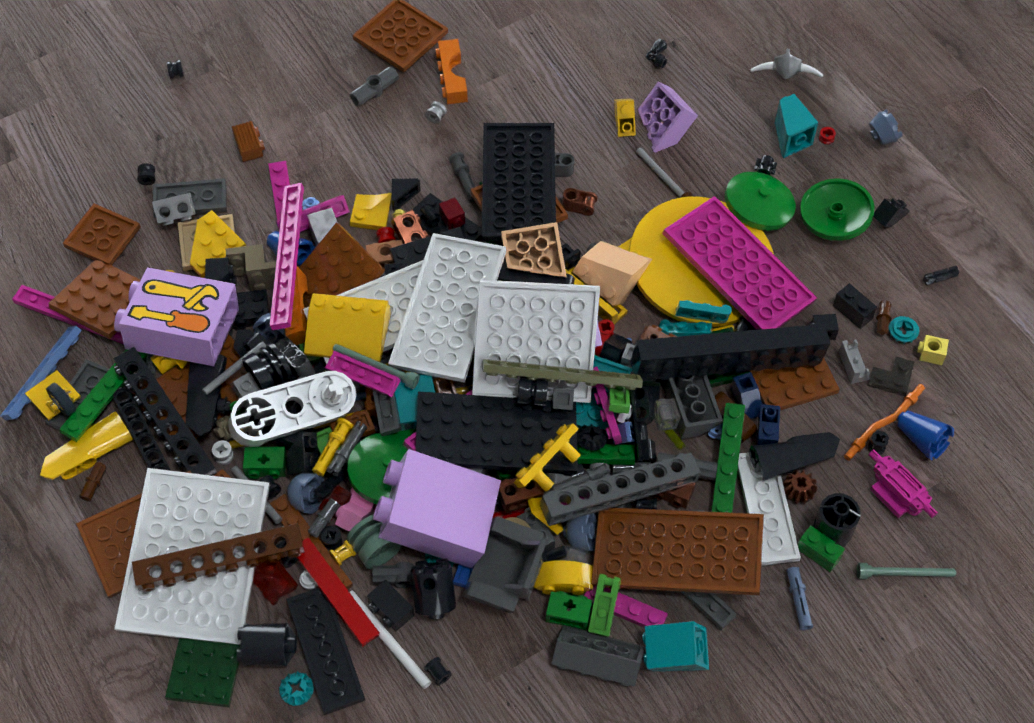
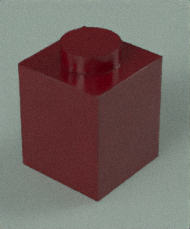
(452, 213)

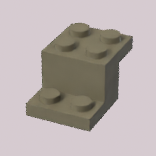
(253, 262)

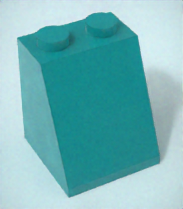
(794, 126)
(407, 400)
(676, 647)

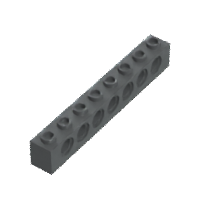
(556, 512)

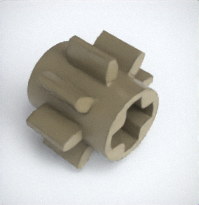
(222, 428)

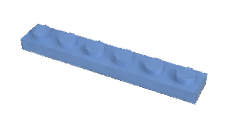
(46, 367)

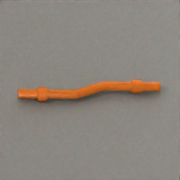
(859, 443)

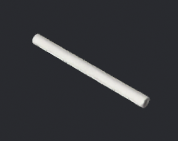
(394, 646)

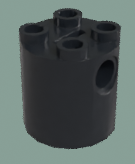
(838, 518)
(433, 588)
(266, 644)

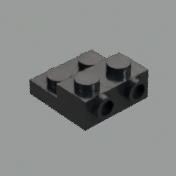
(251, 307)

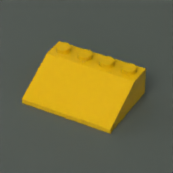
(349, 322)

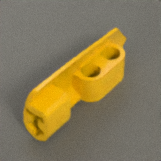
(81, 455)

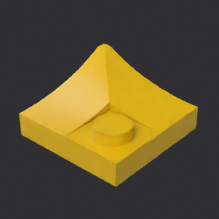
(371, 211)

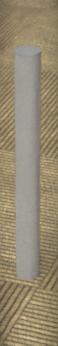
(652, 164)
(231, 370)
(269, 509)

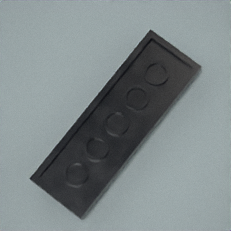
(325, 651)

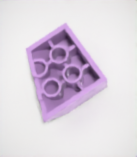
(665, 117)

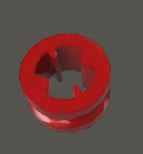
(829, 131)

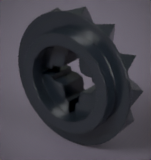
(584, 440)

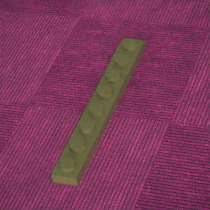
(554, 373)

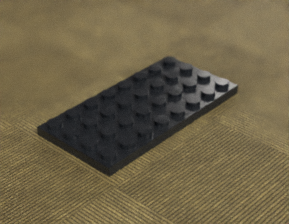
(517, 177)
(490, 431)

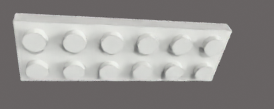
(769, 499)

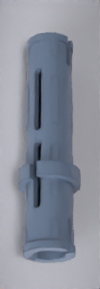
(797, 590)

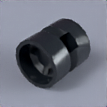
(532, 391)

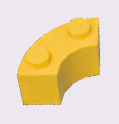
(565, 577)

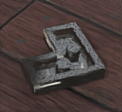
(893, 381)

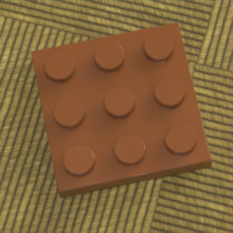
(101, 234)

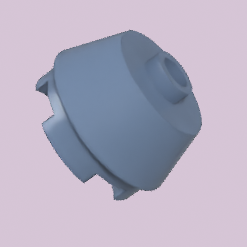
(884, 128)

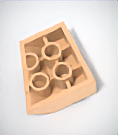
(535, 249)
(612, 270)

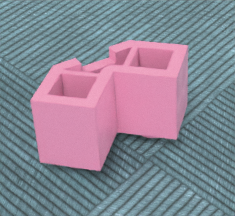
(354, 511)

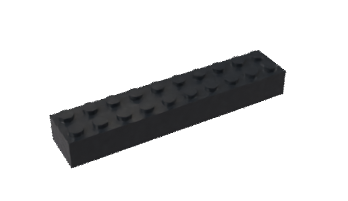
(729, 352)

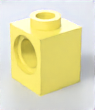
(939, 346)

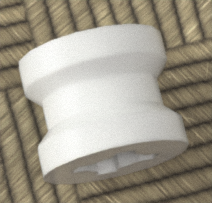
(224, 457)

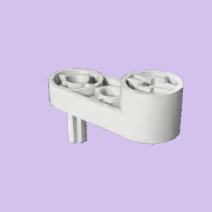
(315, 411)

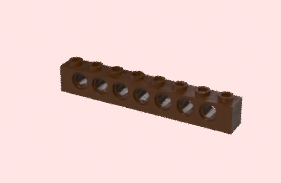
(144, 568)

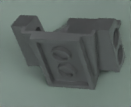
(507, 567)

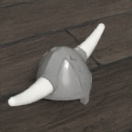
(787, 66)

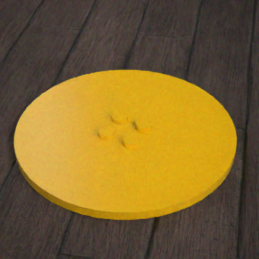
(670, 274)

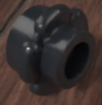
(223, 406)

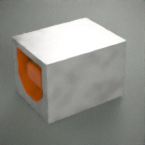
(321, 223)

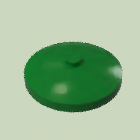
(760, 201)
(837, 209)
(369, 463)

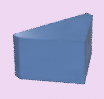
(627, 433)

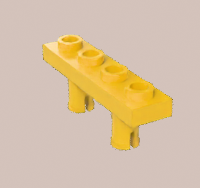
(538, 461)

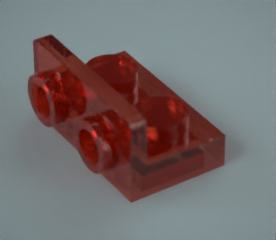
(273, 581)

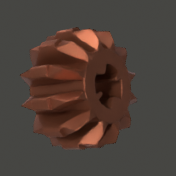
(803, 493)

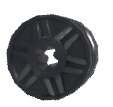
(270, 366)

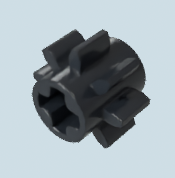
(765, 165)

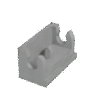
(853, 362)

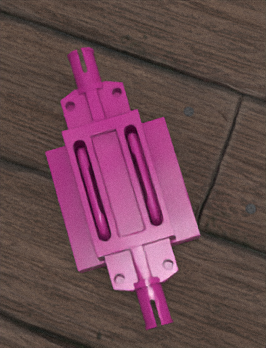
(899, 488)

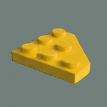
(211, 241)

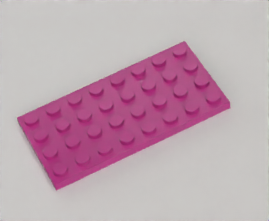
(739, 265)

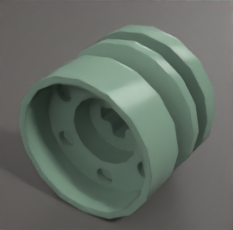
(371, 548)

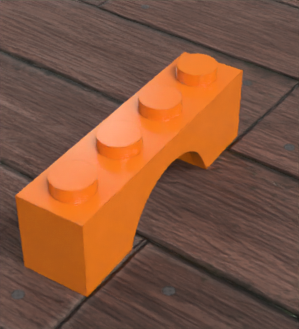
(454, 86)
(297, 331)

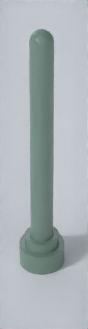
(409, 379)
(864, 571)

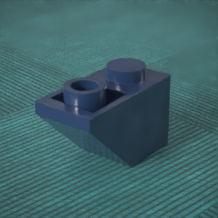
(747, 393)
(768, 424)

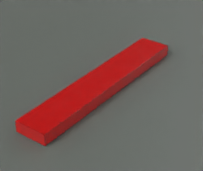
(337, 594)

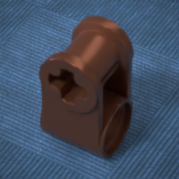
(578, 201)

